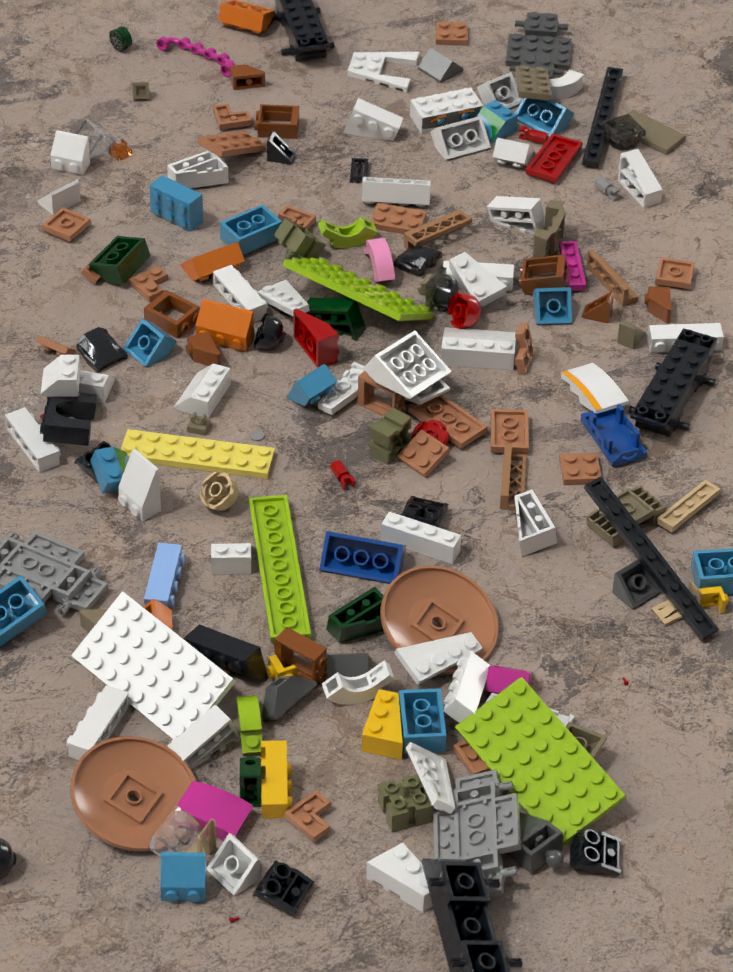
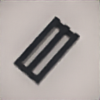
(358, 178)

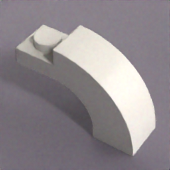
(359, 688)

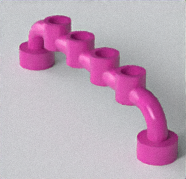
(222, 59)

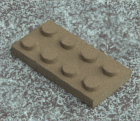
(533, 83)

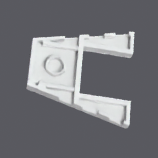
(370, 65)

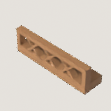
(436, 228)
(610, 279)
(506, 477)

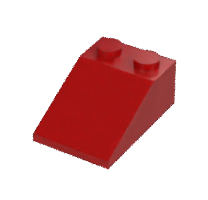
(315, 338)

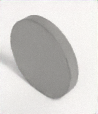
(257, 435)

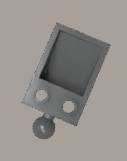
(539, 843)

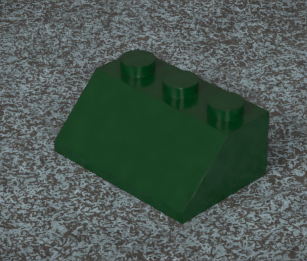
(120, 259)

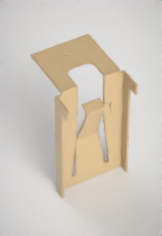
(668, 607)
(202, 844)

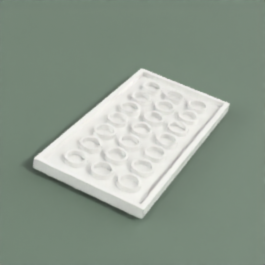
(155, 665)

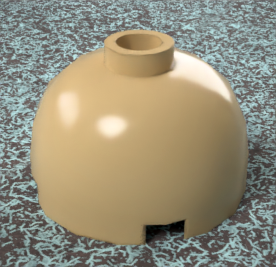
(219, 491)

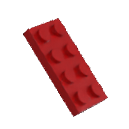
(554, 158)

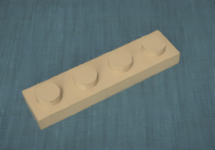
(688, 506)

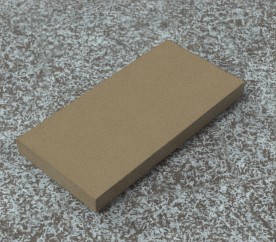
(657, 134)

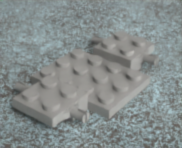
(51, 570)
(480, 826)

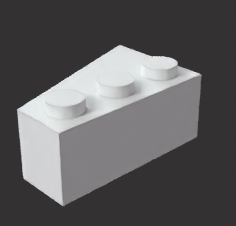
(372, 122)
(199, 170)
(639, 179)
(517, 212)
(476, 279)
(533, 523)
(204, 737)
(402, 874)

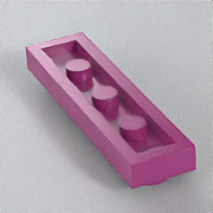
(575, 272)

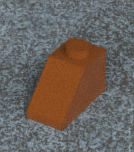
(246, 77)
(659, 302)
(203, 349)

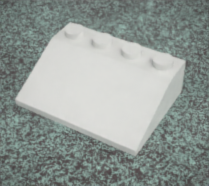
(478, 348)
(407, 366)

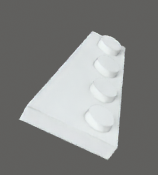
(284, 297)
(344, 392)
(436, 656)
(434, 777)

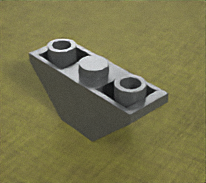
(284, 694)

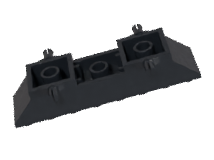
(303, 29)
(674, 383)
(463, 918)

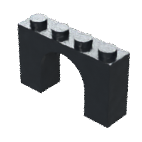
(57, 425)

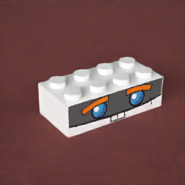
(444, 109)

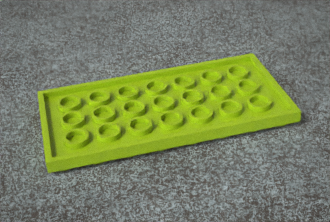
(359, 289)
(542, 758)

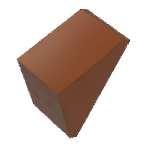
(600, 309)

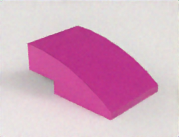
(210, 802)

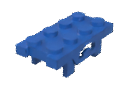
(614, 435)

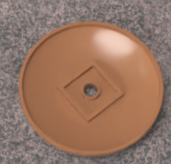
(441, 596)
(121, 769)

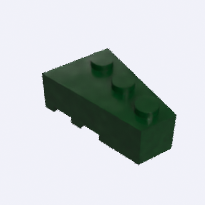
(340, 313)
(357, 617)

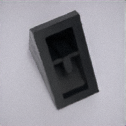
(278, 150)

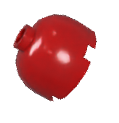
(464, 310)

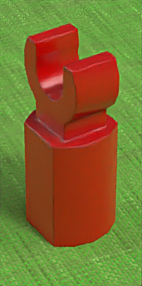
(533, 135)
(342, 474)

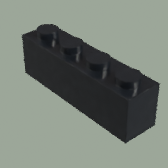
(228, 652)

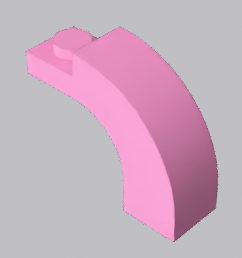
(381, 259)

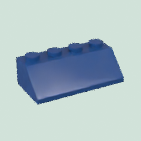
(362, 557)

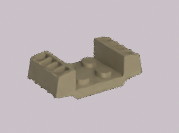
(547, 239)
(638, 503)

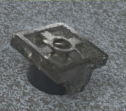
(621, 131)
(440, 291)

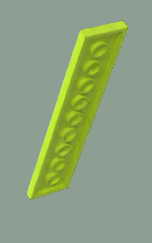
(278, 565)

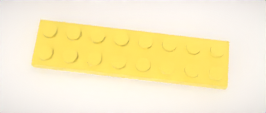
(200, 453)

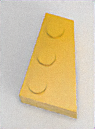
(383, 727)
(274, 779)

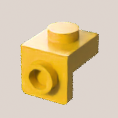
(714, 597)
(276, 669)

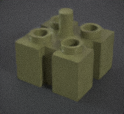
(298, 240)
(389, 435)
(405, 803)

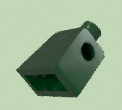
(251, 774)

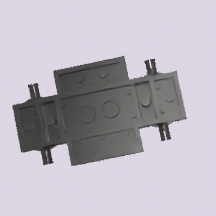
(540, 45)

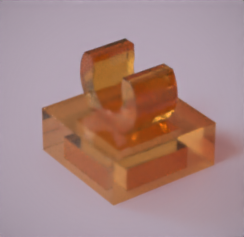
(120, 151)

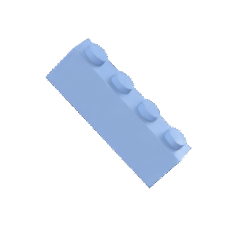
(164, 574)

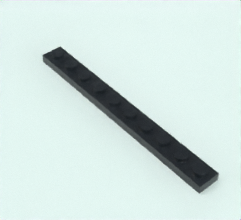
(603, 112)
(651, 558)

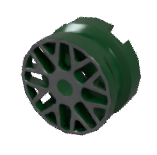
(121, 38)

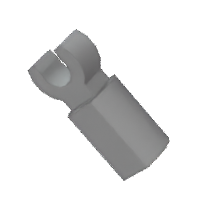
(607, 188)

